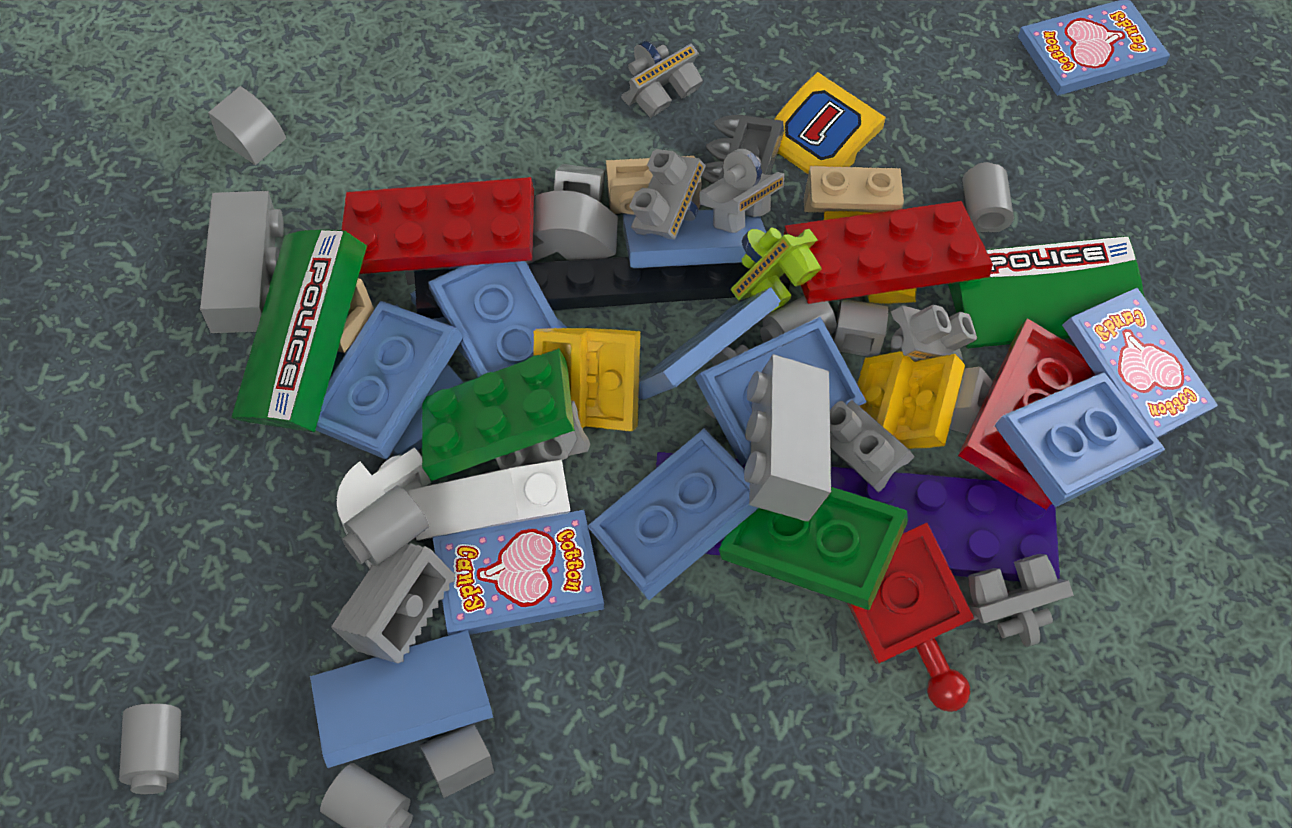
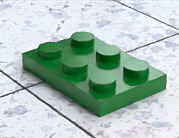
(496, 414)
(834, 553)

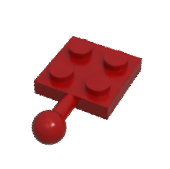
(914, 607)

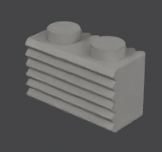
(394, 603)

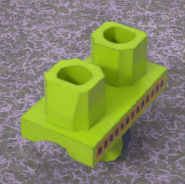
(772, 256)

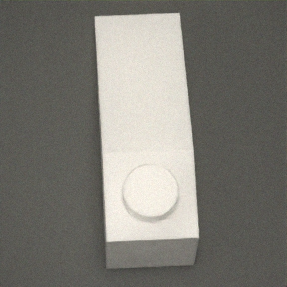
(493, 499)

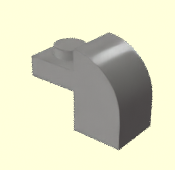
(573, 227)

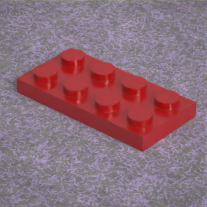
(442, 224)
(893, 251)
(1031, 370)

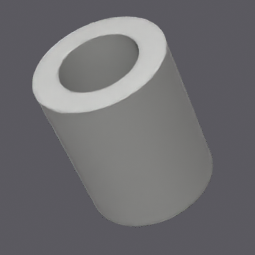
(988, 197)
(794, 315)
(384, 527)
(150, 747)
(365, 801)

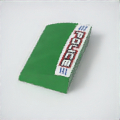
(1045, 286)
(300, 329)

